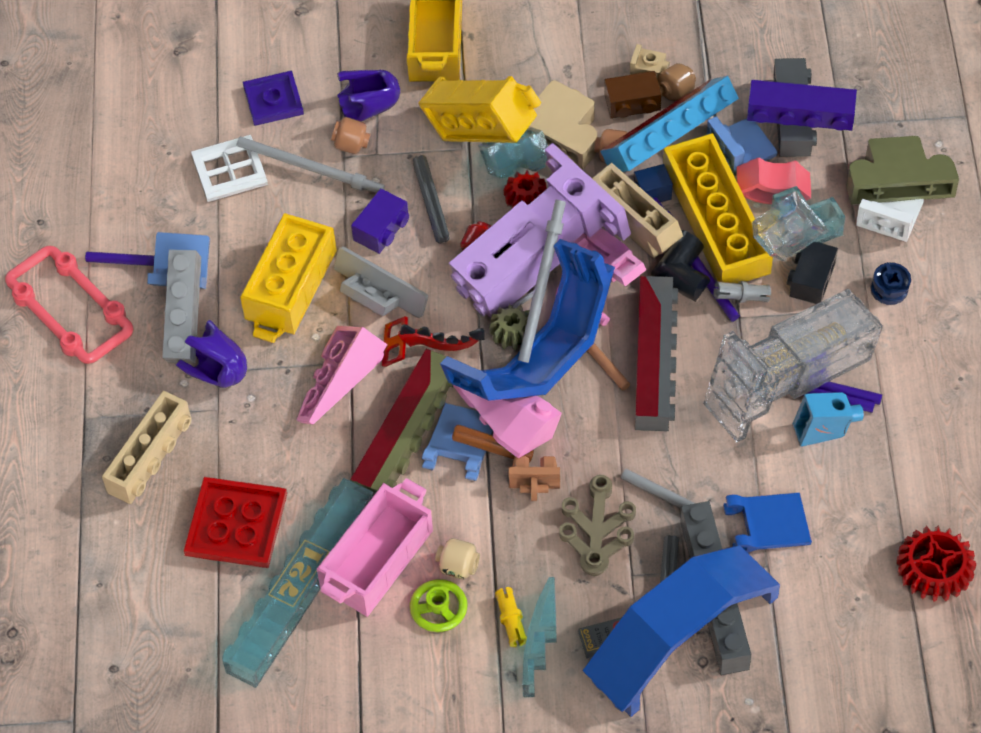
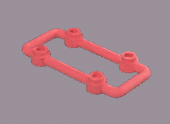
(69, 341)

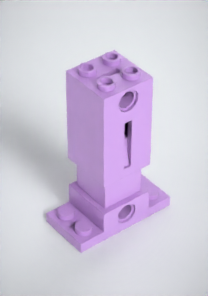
(508, 255)

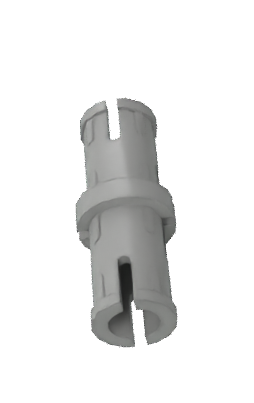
(742, 291)

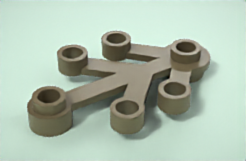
(597, 528)

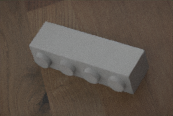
(181, 305)

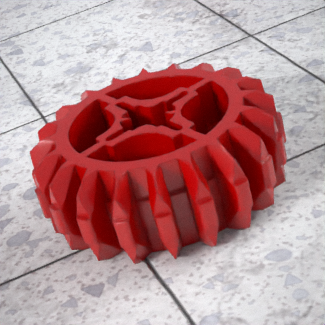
(930, 577)

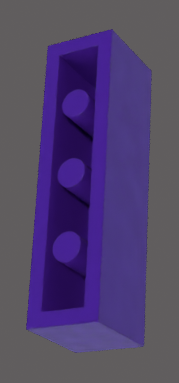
(802, 105)

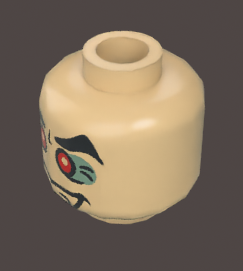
(457, 558)

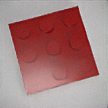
(235, 522)

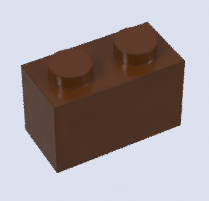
(632, 94)

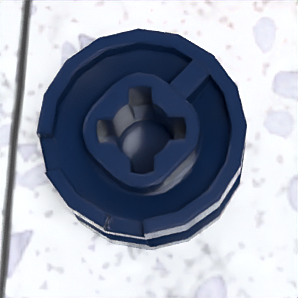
(891, 282)

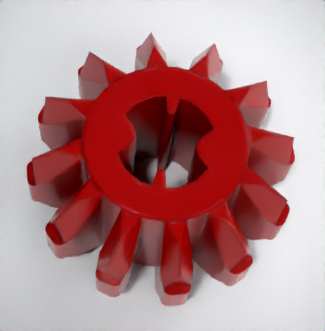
(523, 188)

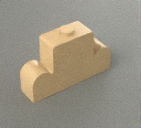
(566, 122)
(648, 221)

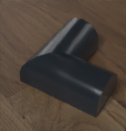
(677, 264)

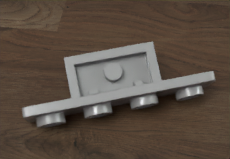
(376, 286)

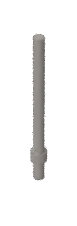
(357, 181)
(554, 228)

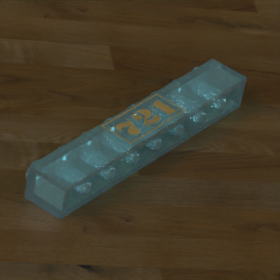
(294, 588)

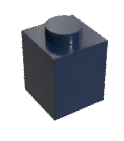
(655, 182)

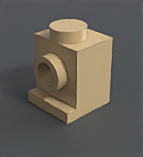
(648, 60)

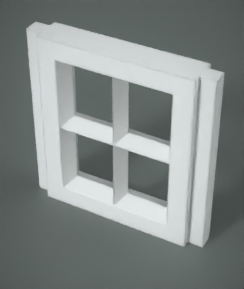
(235, 185)

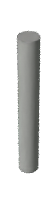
(655, 489)

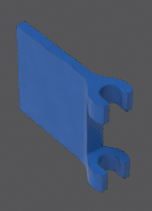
(770, 521)

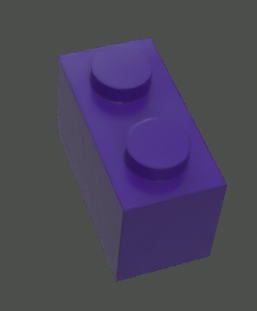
(380, 221)

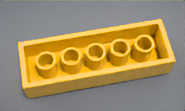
(716, 209)

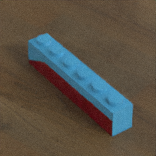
(670, 124)

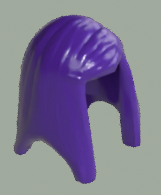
(367, 93)
(218, 357)

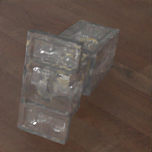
(791, 360)

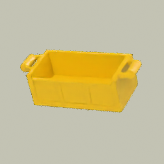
(434, 40)
(480, 109)
(287, 276)

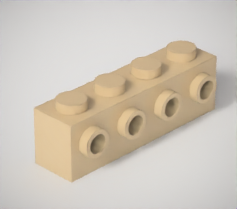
(147, 447)

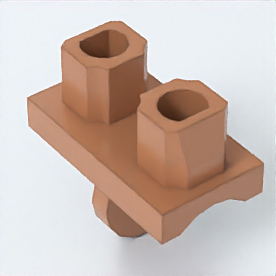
(534, 479)

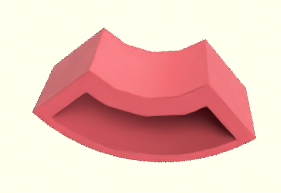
(763, 179)

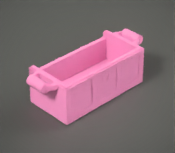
(376, 547)

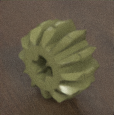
(509, 326)

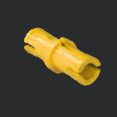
(511, 617)

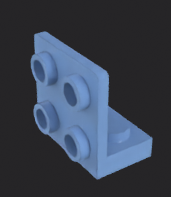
(741, 142)
(177, 241)

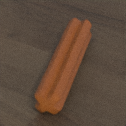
(482, 441)

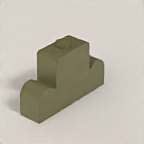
(900, 172)

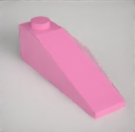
(348, 359)
(516, 422)

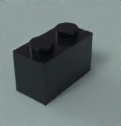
(812, 272)

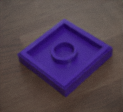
(273, 98)

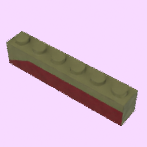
(404, 425)

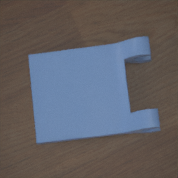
(445, 446)

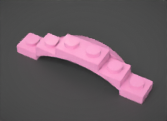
(615, 254)

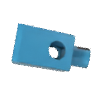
(824, 417)

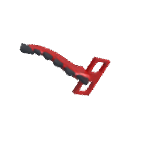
(424, 337)

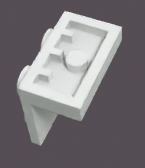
(889, 218)

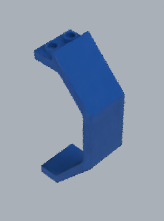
(558, 343)
(670, 617)

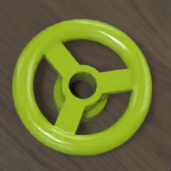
(438, 591)

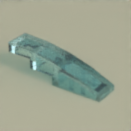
(540, 631)

